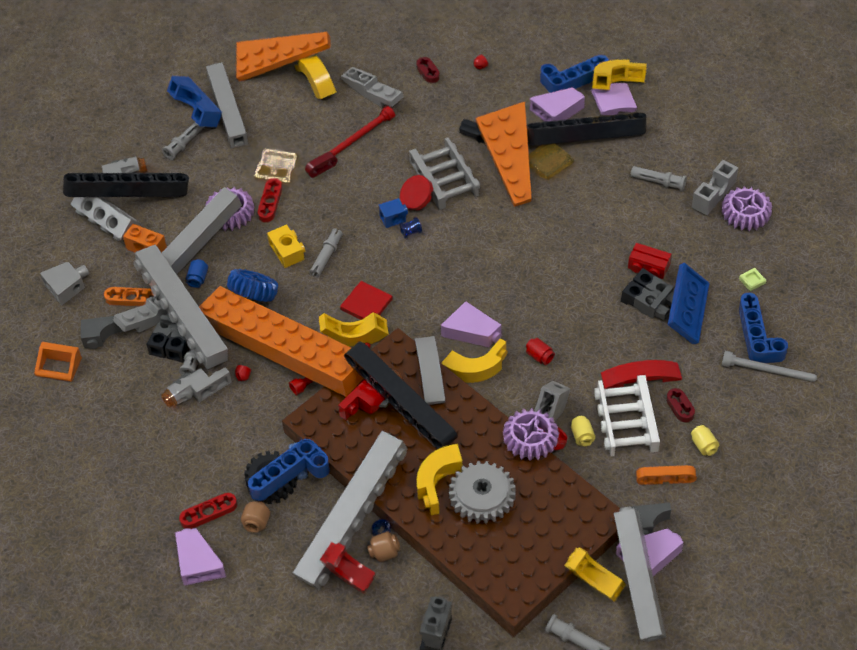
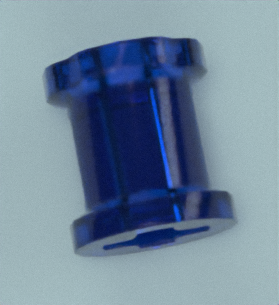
(410, 227)

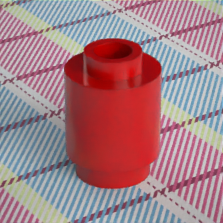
(540, 351)

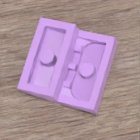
(614, 100)

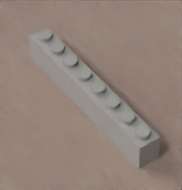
(181, 307)
(352, 506)

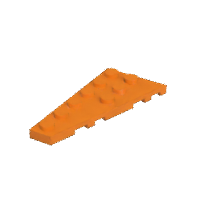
(264, 55)
(508, 145)

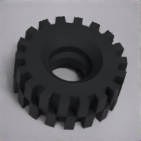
(259, 463)

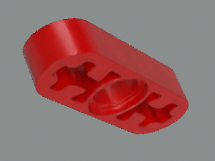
(267, 194)
(211, 503)

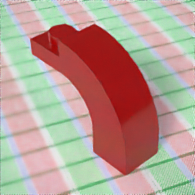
(347, 568)

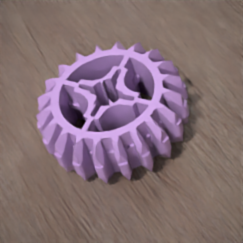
(746, 208)
(243, 214)
(527, 428)

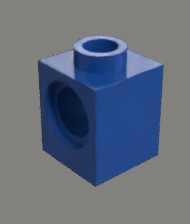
(392, 213)

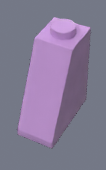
(557, 105)
(471, 326)
(661, 548)
(196, 558)

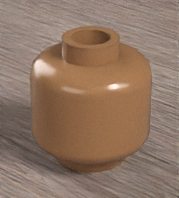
(255, 516)
(384, 546)

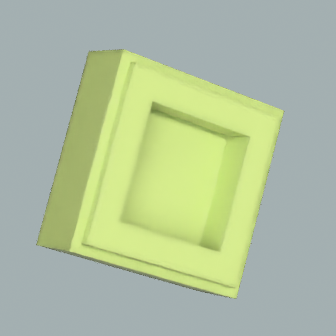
(752, 279)

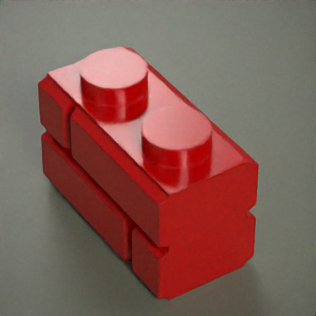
(650, 259)

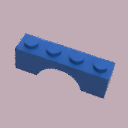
(185, 90)

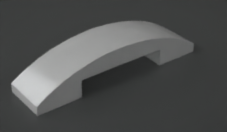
(430, 370)

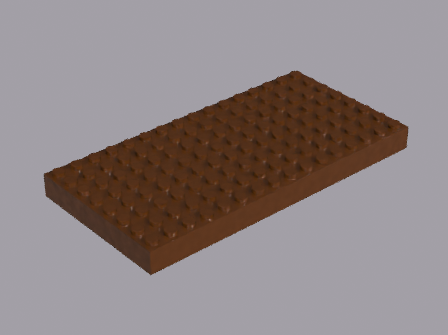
(502, 565)

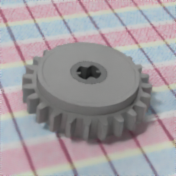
(482, 492)

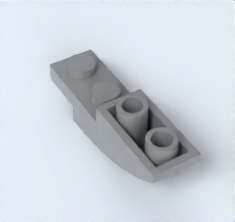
(369, 87)
(141, 317)

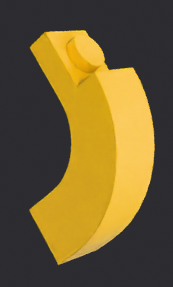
(617, 70)
(317, 76)
(369, 329)
(477, 369)
(436, 466)
(594, 574)

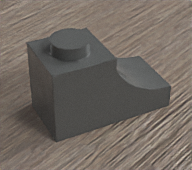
(97, 330)
(652, 515)

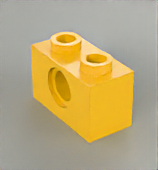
(286, 246)

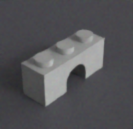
(709, 195)

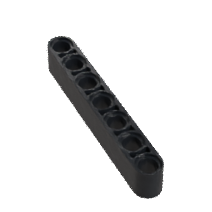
(586, 128)
(125, 184)
(400, 395)

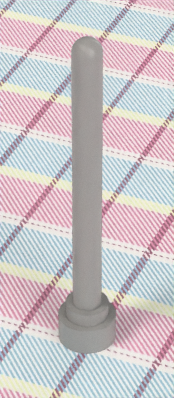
(730, 359)

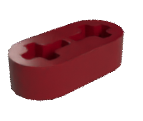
(431, 68)
(321, 164)
(683, 403)

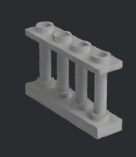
(439, 196)

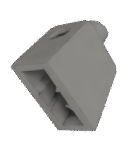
(64, 281)
(552, 397)

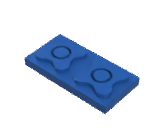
(688, 303)

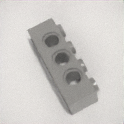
(105, 214)

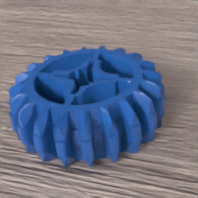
(252, 285)

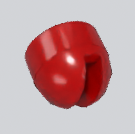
(480, 62)
(242, 372)

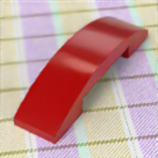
(652, 369)

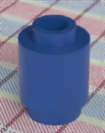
(196, 273)

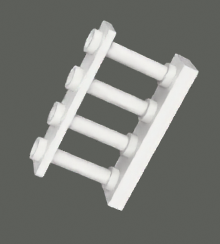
(643, 405)

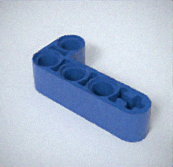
(572, 77)
(758, 345)
(263, 484)

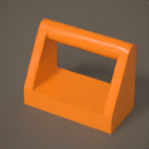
(60, 353)

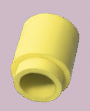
(582, 431)
(705, 440)

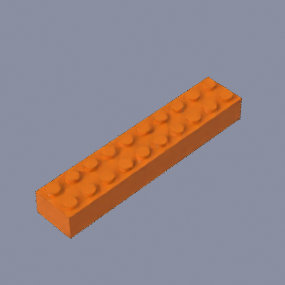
(281, 340)

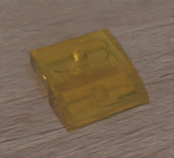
(549, 160)
(276, 165)

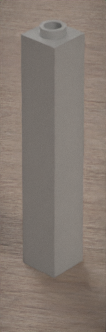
(227, 104)
(201, 229)
(639, 575)

